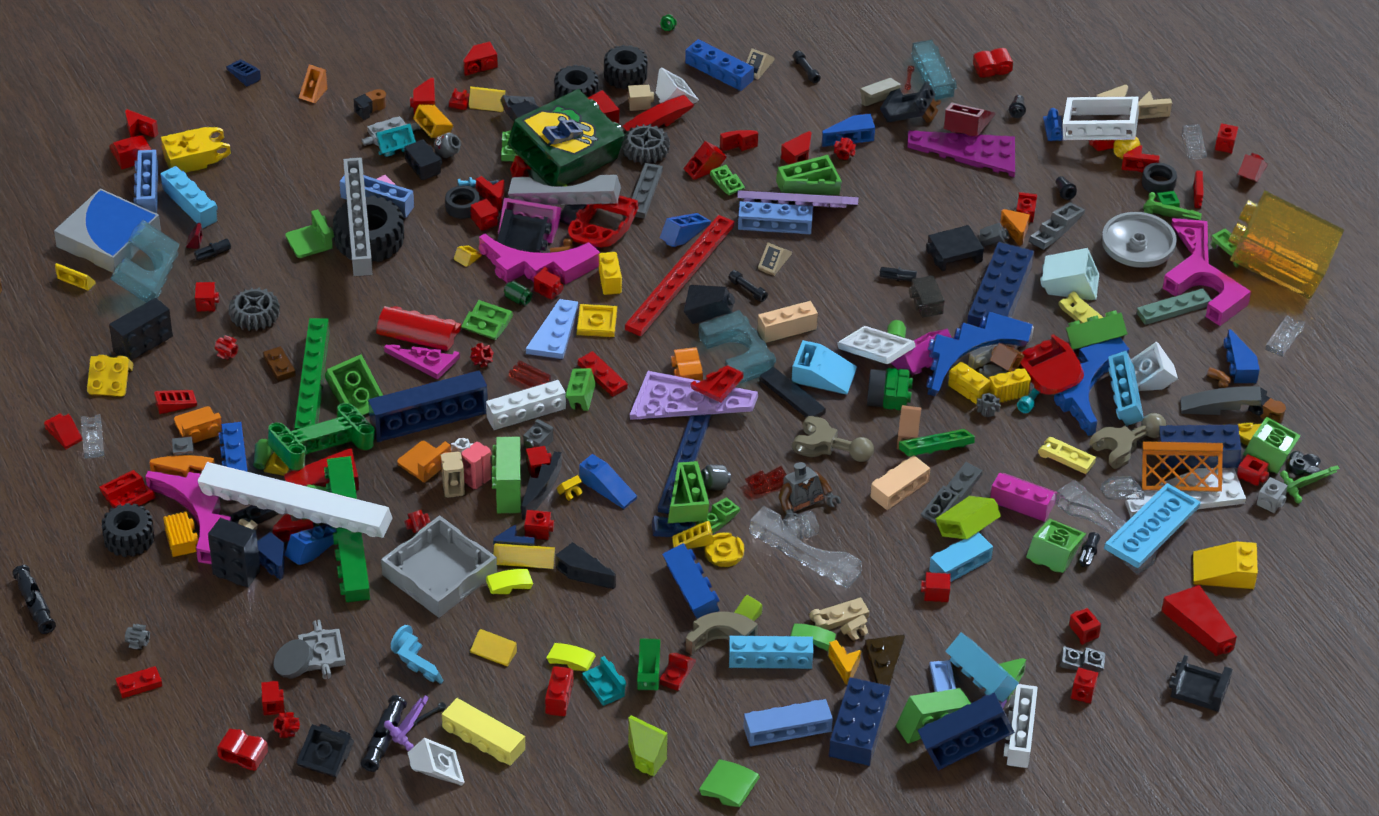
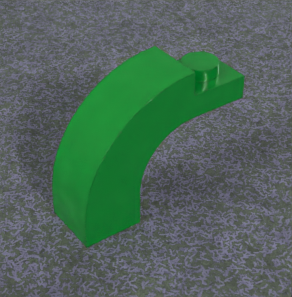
(649, 664)

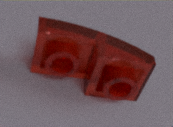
(768, 482)

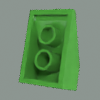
(353, 383)
(1272, 444)
(1055, 545)

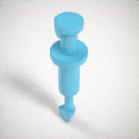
(472, 183)

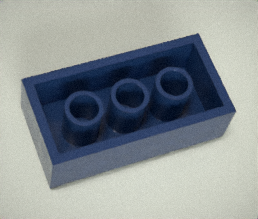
(1224, 434)
(859, 721)
(966, 731)

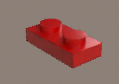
(139, 682)

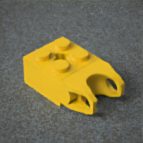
(194, 148)

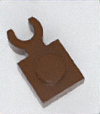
(931, 111)

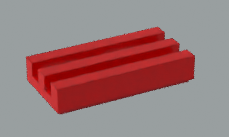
(1198, 189)

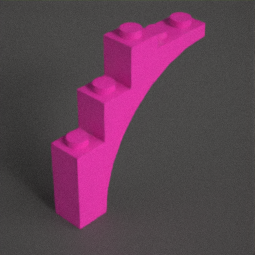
(514, 263)
(188, 493)

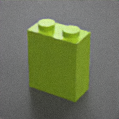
(968, 517)

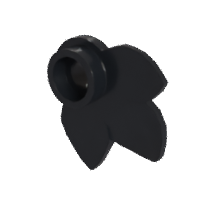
(1303, 463)

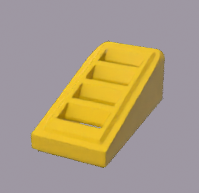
(695, 537)

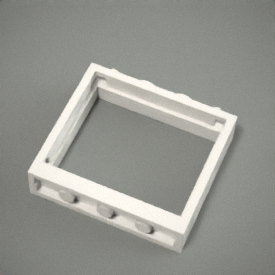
(1101, 129)

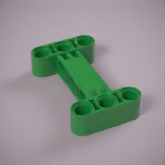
(347, 427)

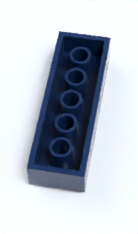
(1002, 283)
(428, 406)

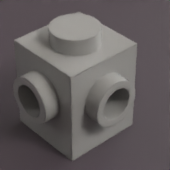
(1272, 499)

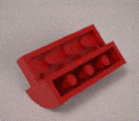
(417, 328)

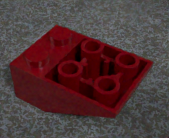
(966, 119)

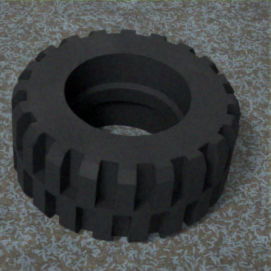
(380, 215)

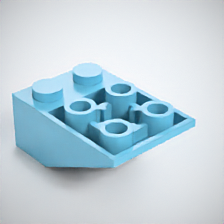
(822, 368)

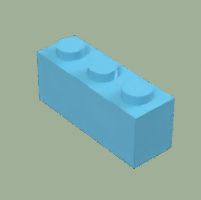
(962, 557)

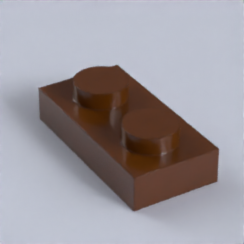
(279, 363)

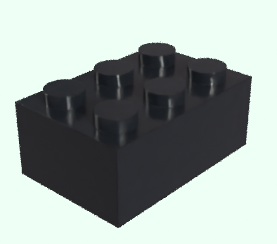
(141, 329)
(234, 552)

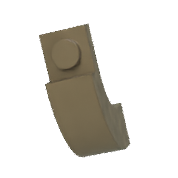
(718, 626)

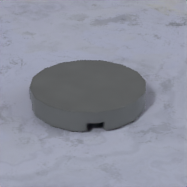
(293, 658)

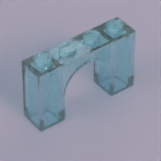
(161, 251)
(736, 328)

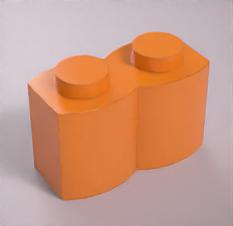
(687, 363)

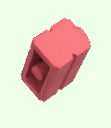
(476, 465)

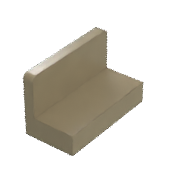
(878, 91)

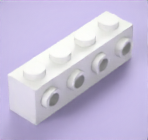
(526, 404)
(1022, 723)

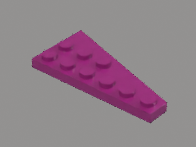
(978, 151)

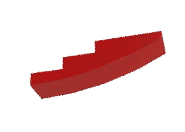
(663, 113)

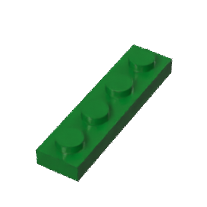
(936, 442)

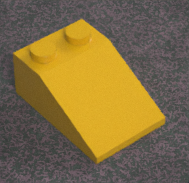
(1226, 565)

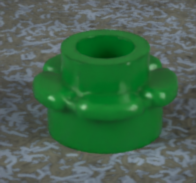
(665, 25)

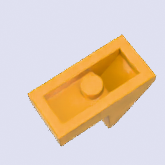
(844, 663)

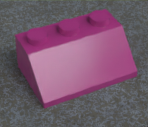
(535, 211)
(918, 356)
(1023, 496)

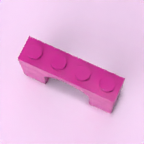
(1197, 272)

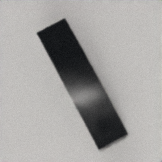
(540, 487)

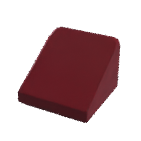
(195, 237)

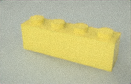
(483, 731)

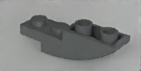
(956, 491)

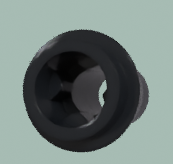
(1017, 107)
(1066, 188)

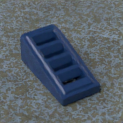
(244, 72)

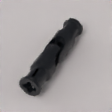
(34, 599)
(381, 738)

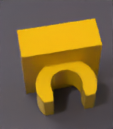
(570, 485)

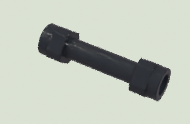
(800, 58)
(737, 278)

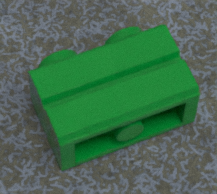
(896, 388)

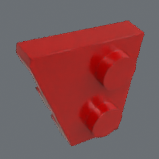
(719, 383)

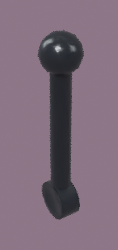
(441, 707)

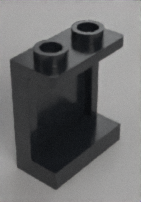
(907, 106)
(524, 232)
(954, 246)
(1200, 685)

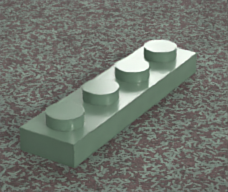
(1173, 306)

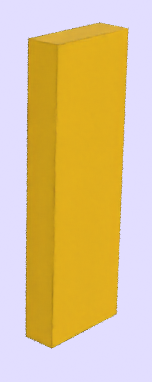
(524, 555)

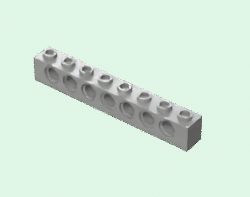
(357, 217)

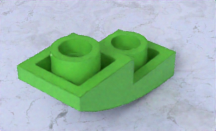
(507, 153)
(726, 180)
(721, 514)
(820, 636)

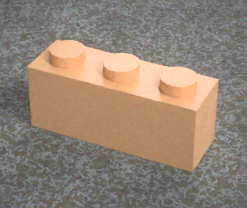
(787, 321)
(900, 482)

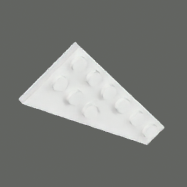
(1231, 490)

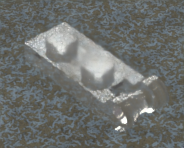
(1284, 336)
(92, 436)

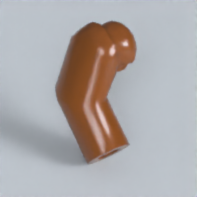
(568, 244)
(1219, 375)

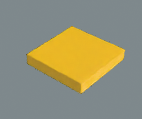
(597, 320)

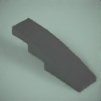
(1057, 225)
(1213, 401)

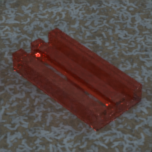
(531, 373)

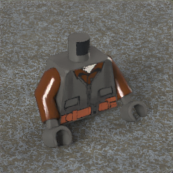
(803, 489)

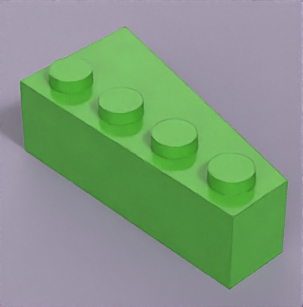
(507, 474)

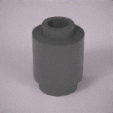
(991, 370)

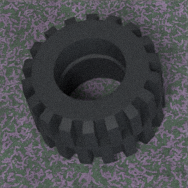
(625, 66)
(575, 78)
(128, 530)

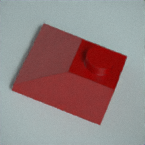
(126, 150)

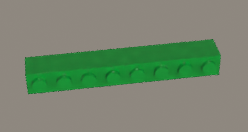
(312, 373)
(350, 544)

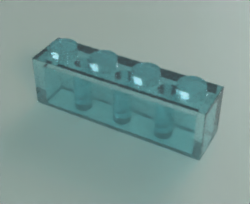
(933, 68)

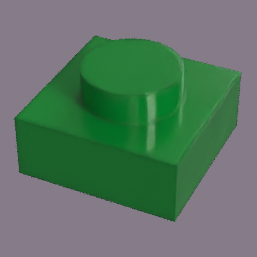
(1168, 198)

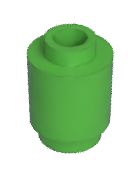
(897, 328)

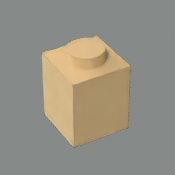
(640, 97)

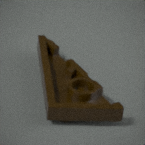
(883, 656)

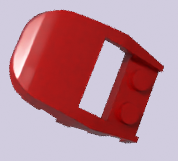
(597, 236)
(1055, 373)

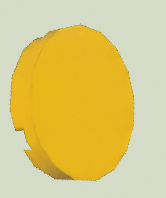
(725, 551)

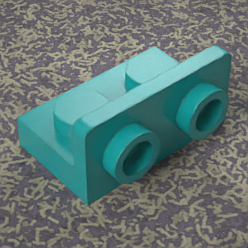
(394, 139)
(605, 682)

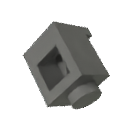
(538, 435)

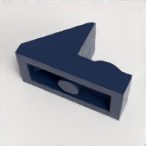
(510, 537)

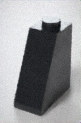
(707, 302)

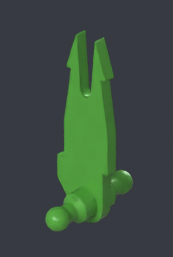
(1166, 210)
(1293, 486)

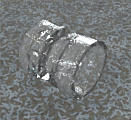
(803, 525)

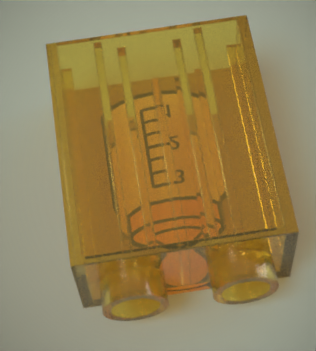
(1284, 243)

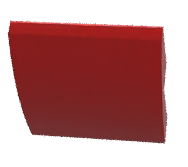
(127, 489)

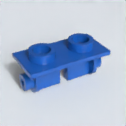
(1053, 125)

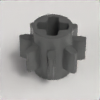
(988, 405)
(137, 636)

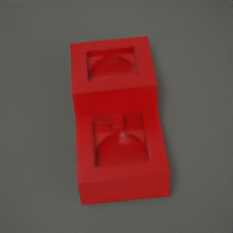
(741, 138)

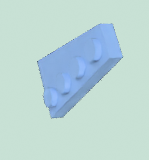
(555, 331)

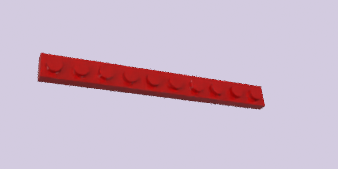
(679, 275)

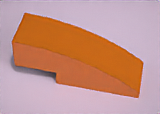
(179, 464)

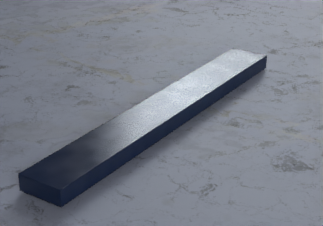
(687, 452)

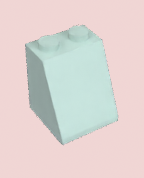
(1070, 273)

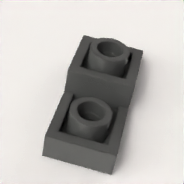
(1088, 659)

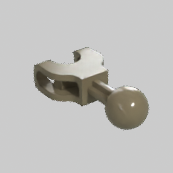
(824, 439)
(1124, 441)

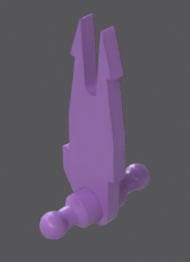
(399, 733)

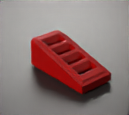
(168, 400)

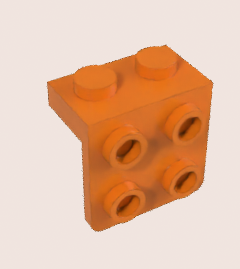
(199, 424)
(423, 460)

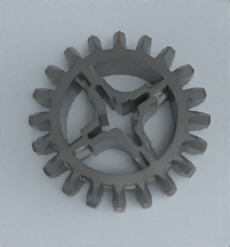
(646, 144)
(254, 309)

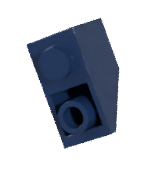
(272, 554)

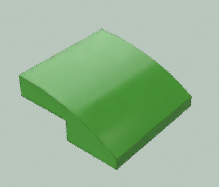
(487, 320)
(729, 783)

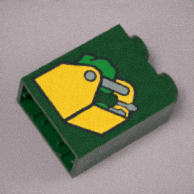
(571, 159)

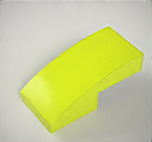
(507, 580)
(573, 656)

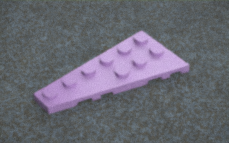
(800, 199)
(672, 397)

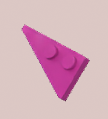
(1194, 235)
(426, 360)

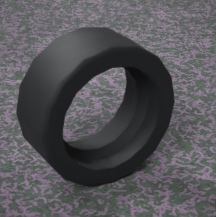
(1159, 169)
(460, 192)
(876, 388)

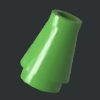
(262, 454)

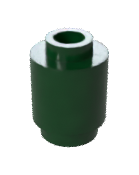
(517, 293)

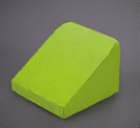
(750, 608)

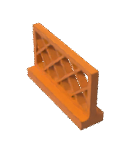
(1182, 449)

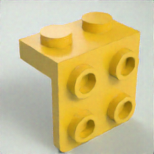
(108, 375)

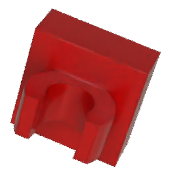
(459, 100)
(519, 168)

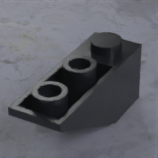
(582, 567)

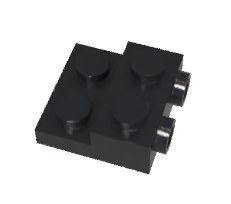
(325, 750)

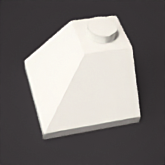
(672, 86)
(1153, 369)
(436, 761)

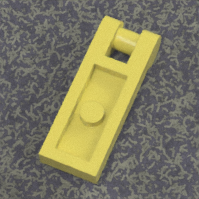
(1080, 311)
(1067, 455)

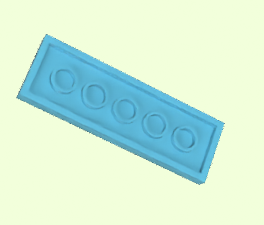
(1152, 525)

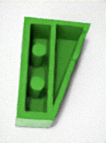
(809, 177)
(1096, 330)
(689, 495)
(926, 709)

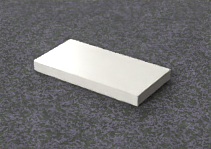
(876, 345)

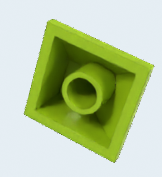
(647, 746)

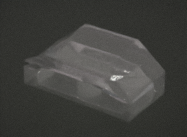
(1122, 488)

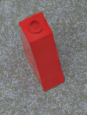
(314, 473)
(1200, 619)

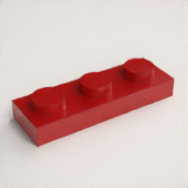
(603, 374)

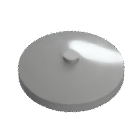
(1139, 239)

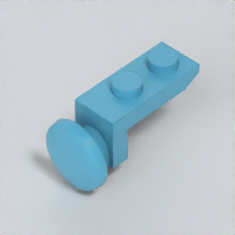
(407, 647)

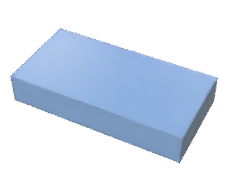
(942, 675)

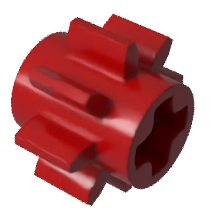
(844, 148)
(226, 347)
(481, 355)
(417, 521)
(286, 724)

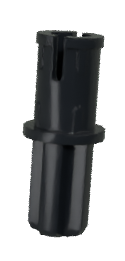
(212, 250)
(899, 274)
(1089, 549)

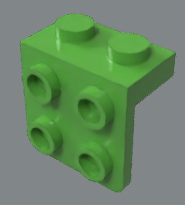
(312, 238)

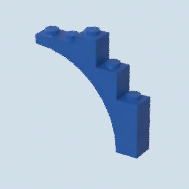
(992, 331)
(1095, 364)

